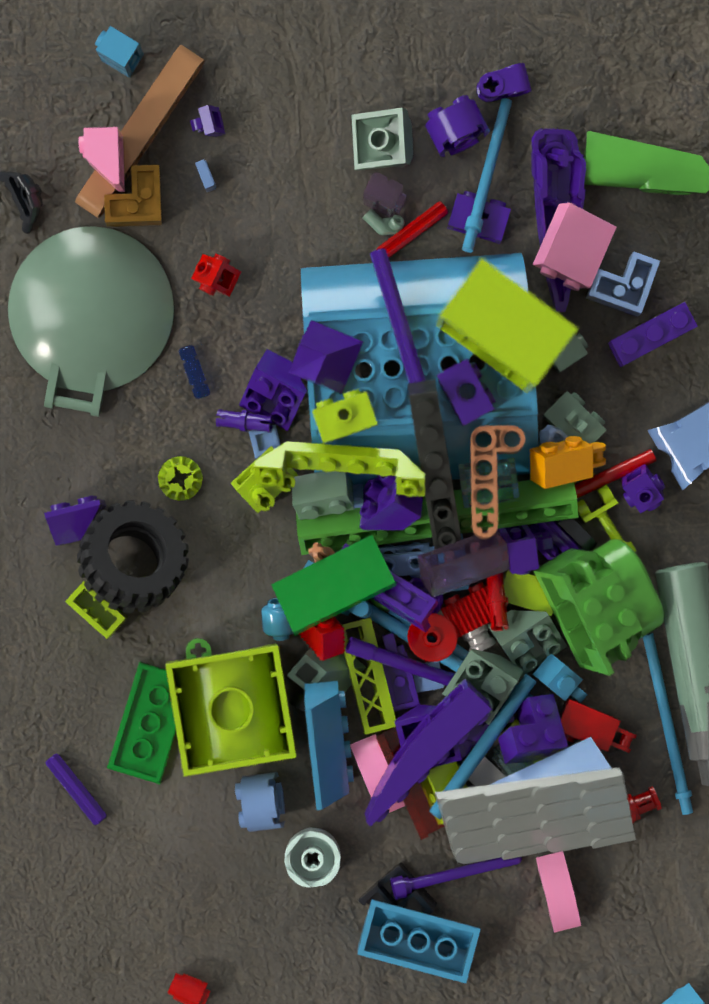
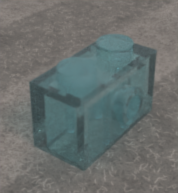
(506, 482)

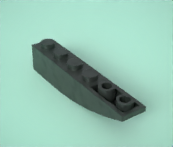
(434, 462)

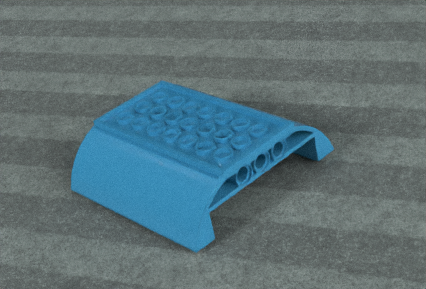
(353, 304)

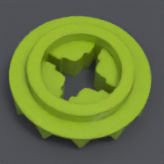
(192, 483)

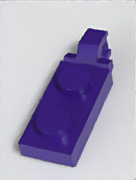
(399, 682)

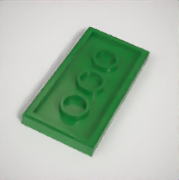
(333, 585)
(146, 727)

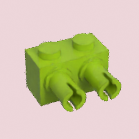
(259, 495)

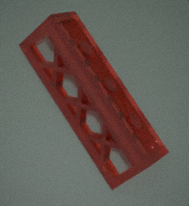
(416, 800)

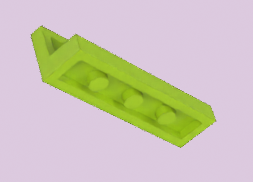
(377, 678)

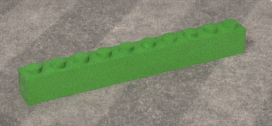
(534, 507)

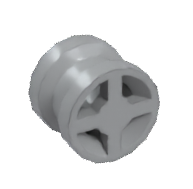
(479, 638)

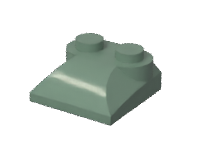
(382, 139)

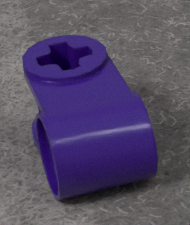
(508, 83)

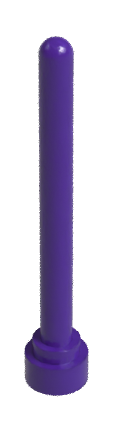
(404, 886)

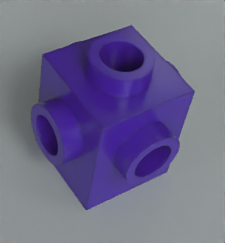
(643, 489)

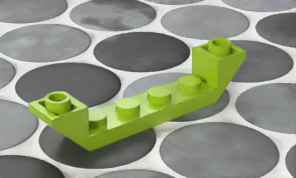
(385, 462)

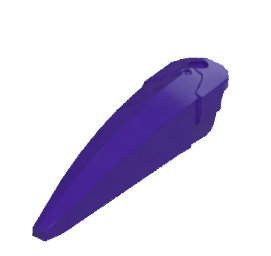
(558, 179)

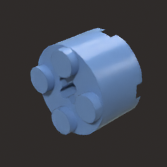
(260, 801)

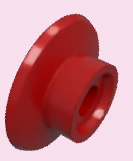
(445, 637)

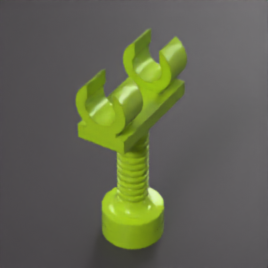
(609, 500)

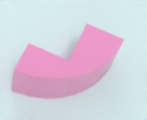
(372, 764)
(558, 891)

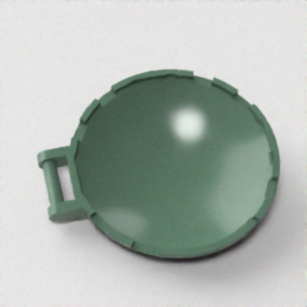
(90, 313)

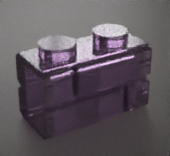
(384, 195)

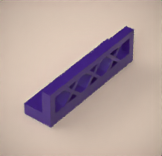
(407, 602)

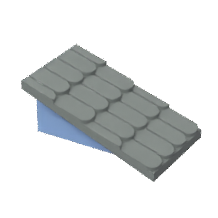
(548, 806)

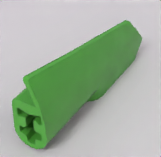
(643, 166)

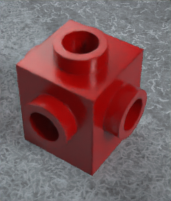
(215, 275)

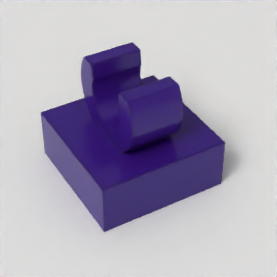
(209, 121)

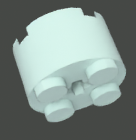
(313, 873)

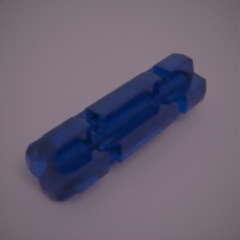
(194, 372)

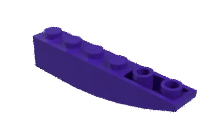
(428, 745)

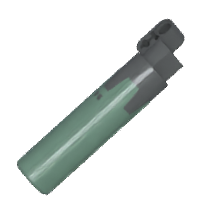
(686, 620)

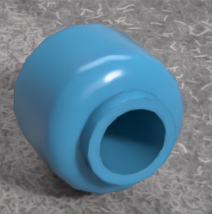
(274, 621)

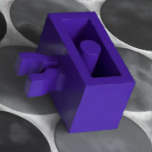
(523, 547)

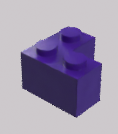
(538, 733)

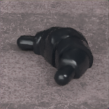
(25, 196)

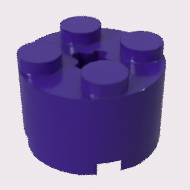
(456, 126)

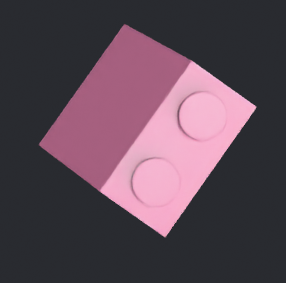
(105, 153)

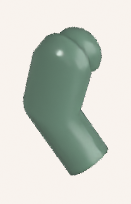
(384, 226)

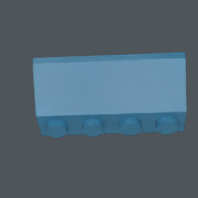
(327, 742)
(418, 941)

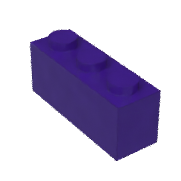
(652, 334)

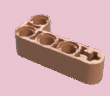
(489, 482)

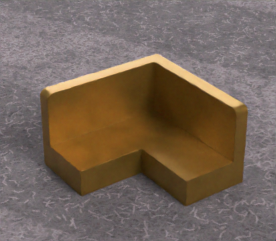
(141, 206)

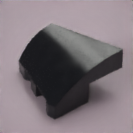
(382, 891)

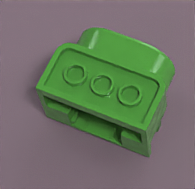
(601, 602)

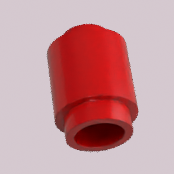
(188, 989)

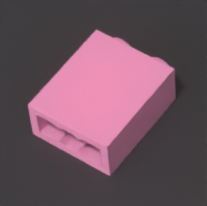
(574, 246)

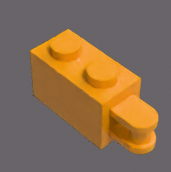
(565, 461)

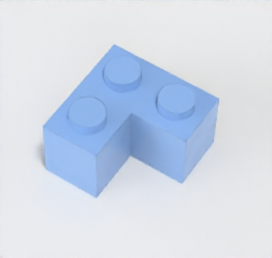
(625, 292)

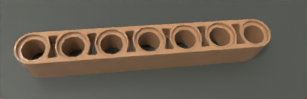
(145, 123)

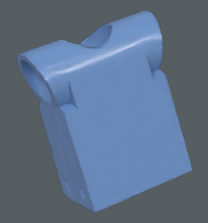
(686, 444)

